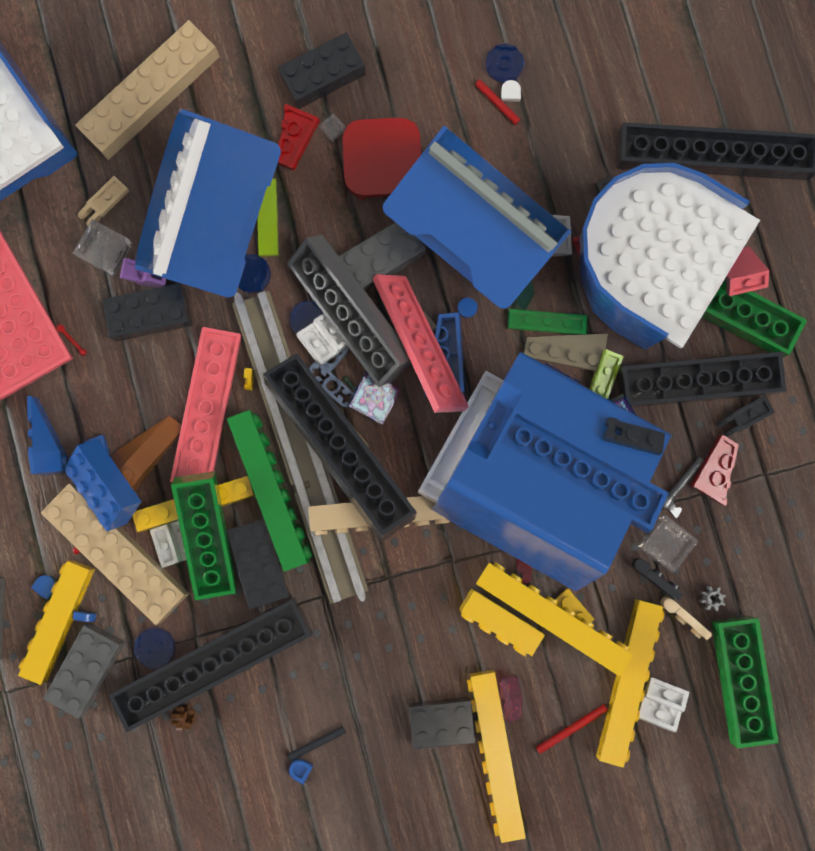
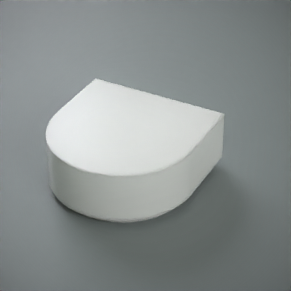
(511, 91)

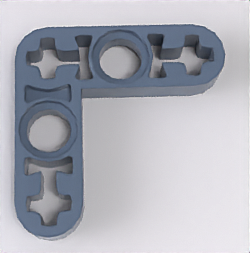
(327, 369)

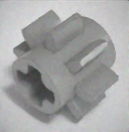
(718, 598)

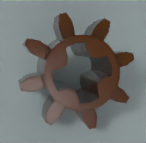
(183, 717)

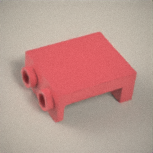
(747, 274)

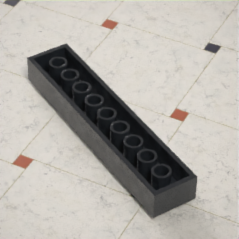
(718, 150)
(339, 447)
(210, 664)

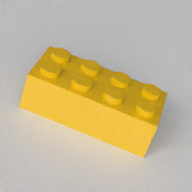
(501, 622)

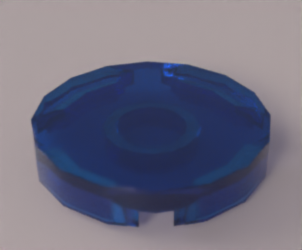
(504, 63)
(255, 275)
(303, 315)
(154, 647)

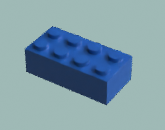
(102, 485)

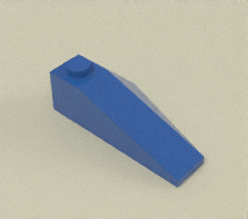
(47, 452)

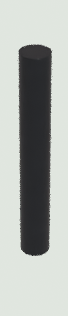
(316, 743)

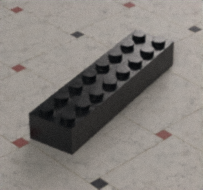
(703, 379)

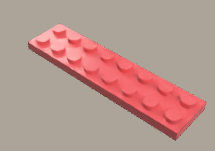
(420, 343)
(206, 402)

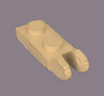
(104, 200)
(683, 616)

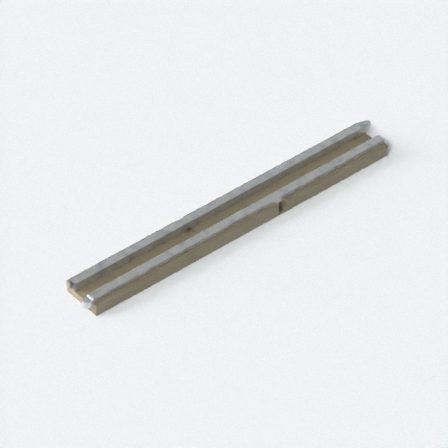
(307, 473)

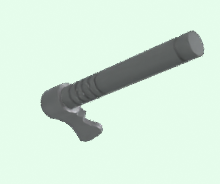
(669, 504)

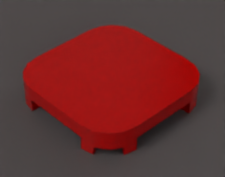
(379, 155)

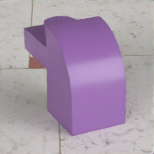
(129, 273)

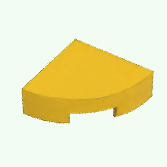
(249, 374)

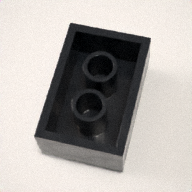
(441, 723)

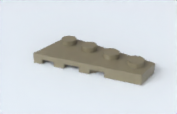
(568, 350)

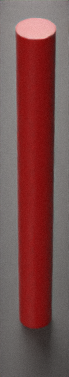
(571, 729)

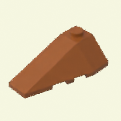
(144, 452)

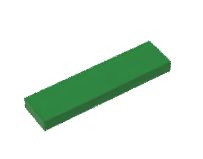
(547, 322)

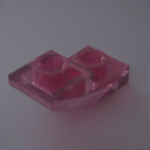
(511, 692)

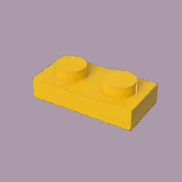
(568, 600)

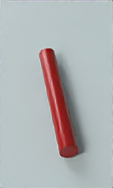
(497, 101)

